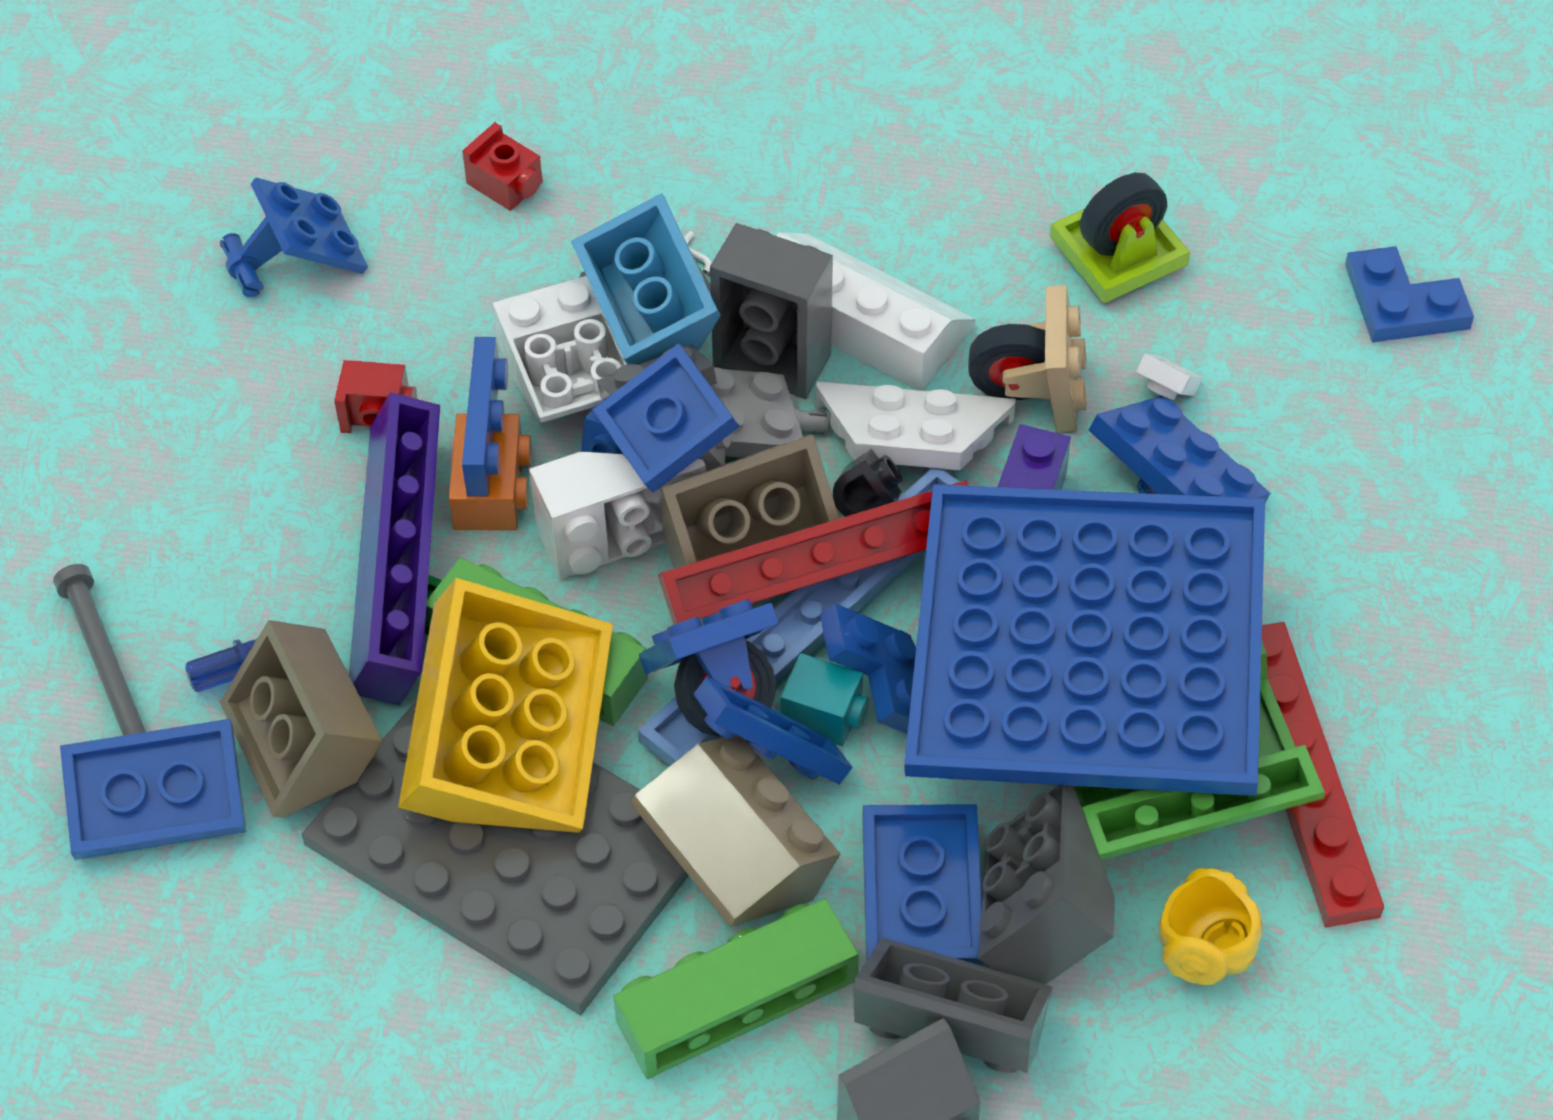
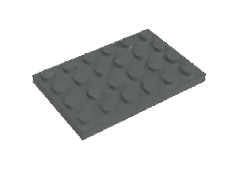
(529, 899)

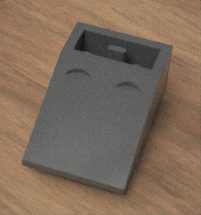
(1044, 891)

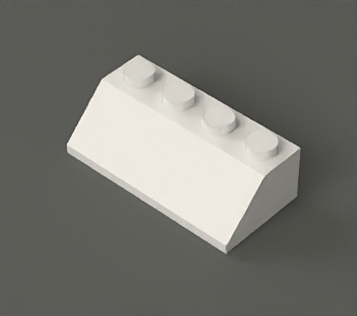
(889, 320)

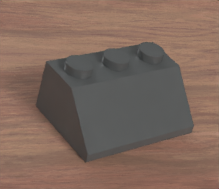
(988, 1010)

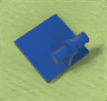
(298, 225)

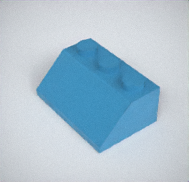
(647, 282)

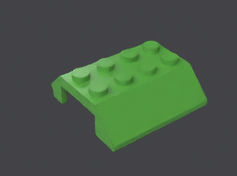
(1140, 818)

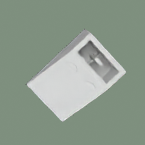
(557, 347)
(596, 510)

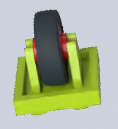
(1121, 237)

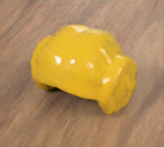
(1209, 927)

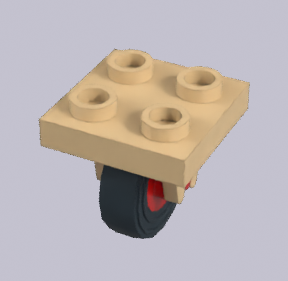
(1036, 360)

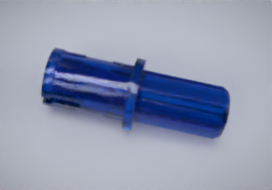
(217, 667)

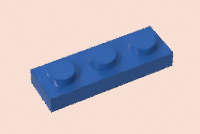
(484, 417)
(771, 732)

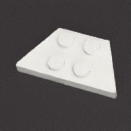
(913, 425)

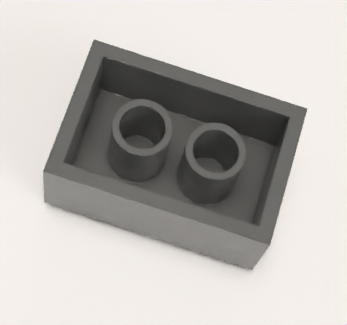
(772, 307)

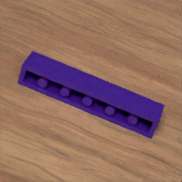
(395, 549)

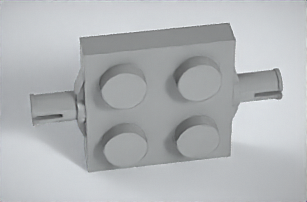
(763, 411)

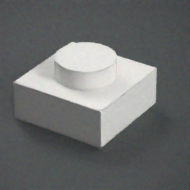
(1168, 377)

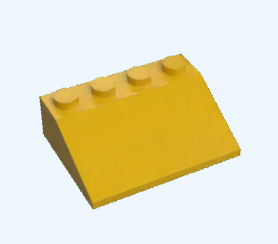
(506, 712)

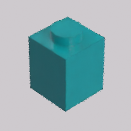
(825, 697)

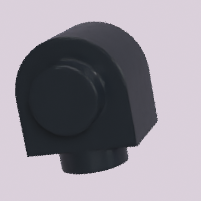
(867, 484)

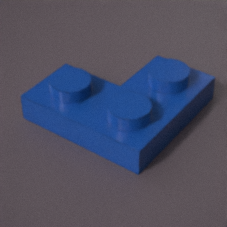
(1402, 309)
(879, 653)

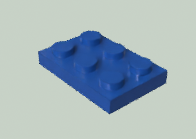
(1173, 452)
(152, 789)
(923, 877)

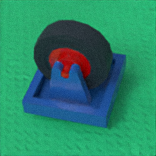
(717, 652)

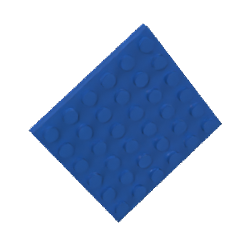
(1089, 640)

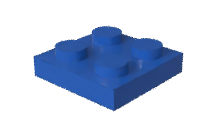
(665, 418)

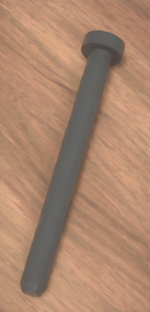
(74, 583)

